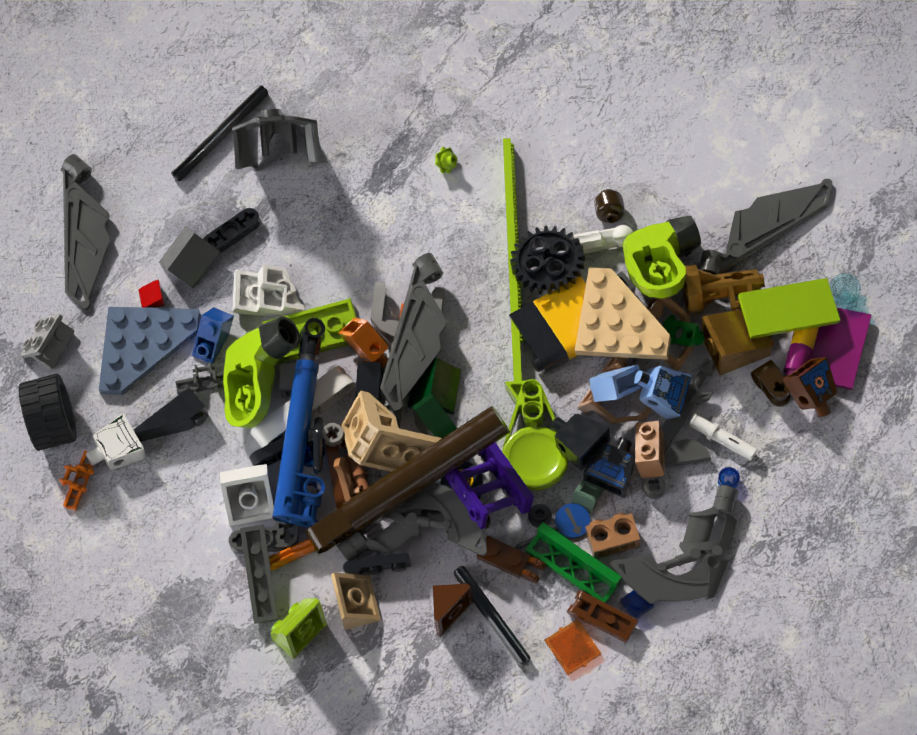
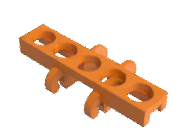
(78, 469)

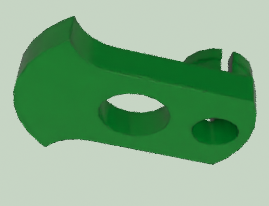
(690, 336)

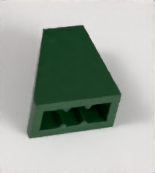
(431, 418)

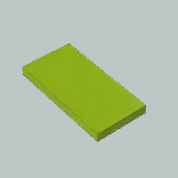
(788, 308)
(335, 318)

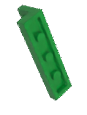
(577, 555)

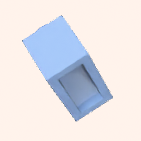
(614, 384)

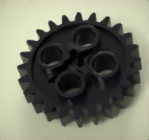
(547, 260)

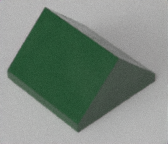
(441, 381)

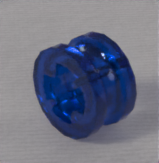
(728, 471)

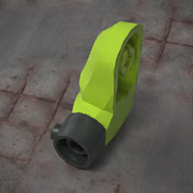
(653, 256)
(251, 370)

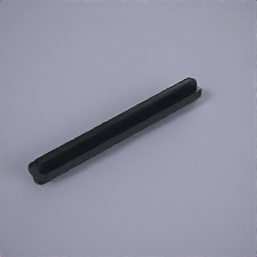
(493, 617)

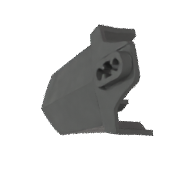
(270, 123)

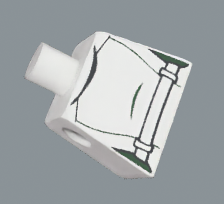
(116, 445)

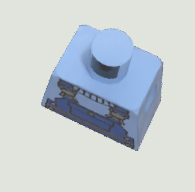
(663, 390)

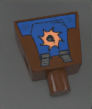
(812, 385)

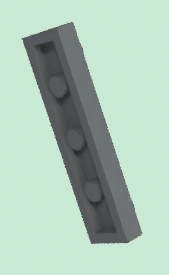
(259, 574)

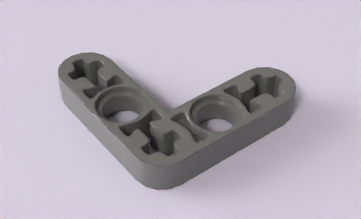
(276, 536)

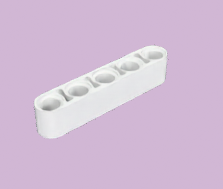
(328, 391)

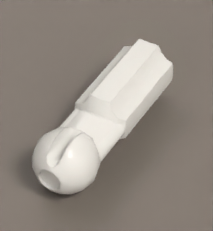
(603, 239)

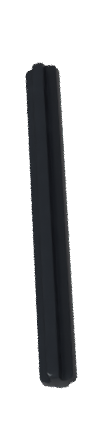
(219, 133)

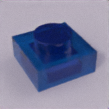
(635, 605)

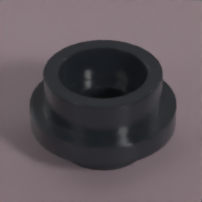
(536, 522)

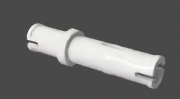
(723, 437)

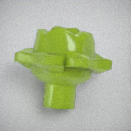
(446, 160)

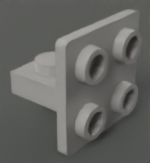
(47, 341)

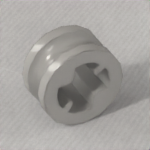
(332, 442)

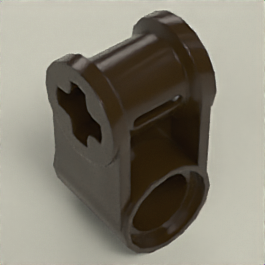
(769, 380)

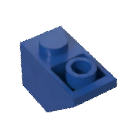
(212, 334)

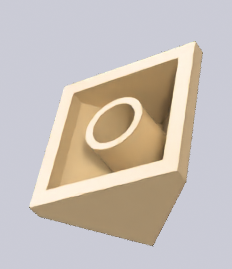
(355, 599)

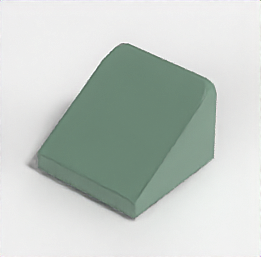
(587, 495)

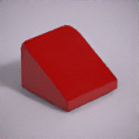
(151, 295)

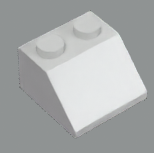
(247, 494)

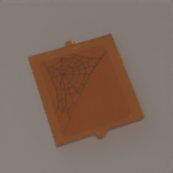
(572, 647)

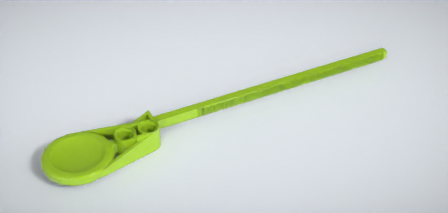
(533, 448)

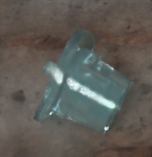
(845, 288)

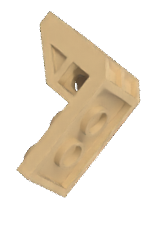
(375, 437)

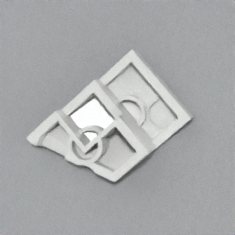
(265, 292)

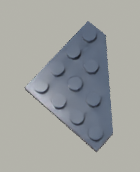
(140, 340)

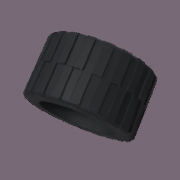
(47, 412)

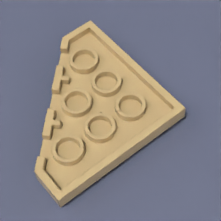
(617, 322)

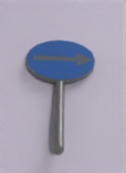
(569, 521)

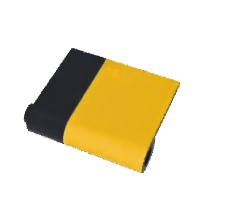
(552, 325)

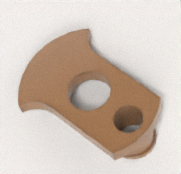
(342, 468)

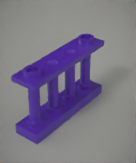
(506, 479)

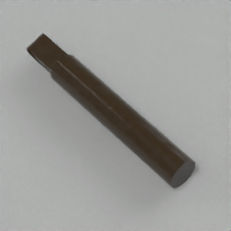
(408, 479)

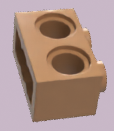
(650, 449)
(615, 542)

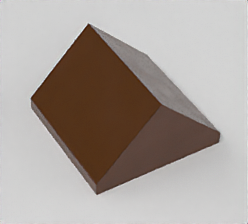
(449, 604)

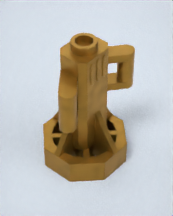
(703, 288)

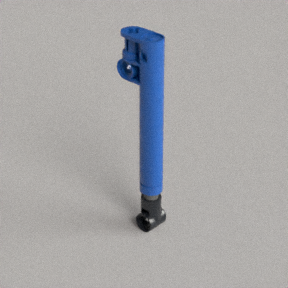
(292, 499)

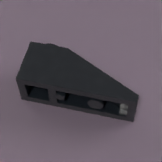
(176, 416)

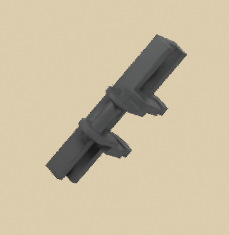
(213, 378)

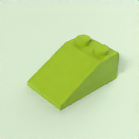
(299, 626)

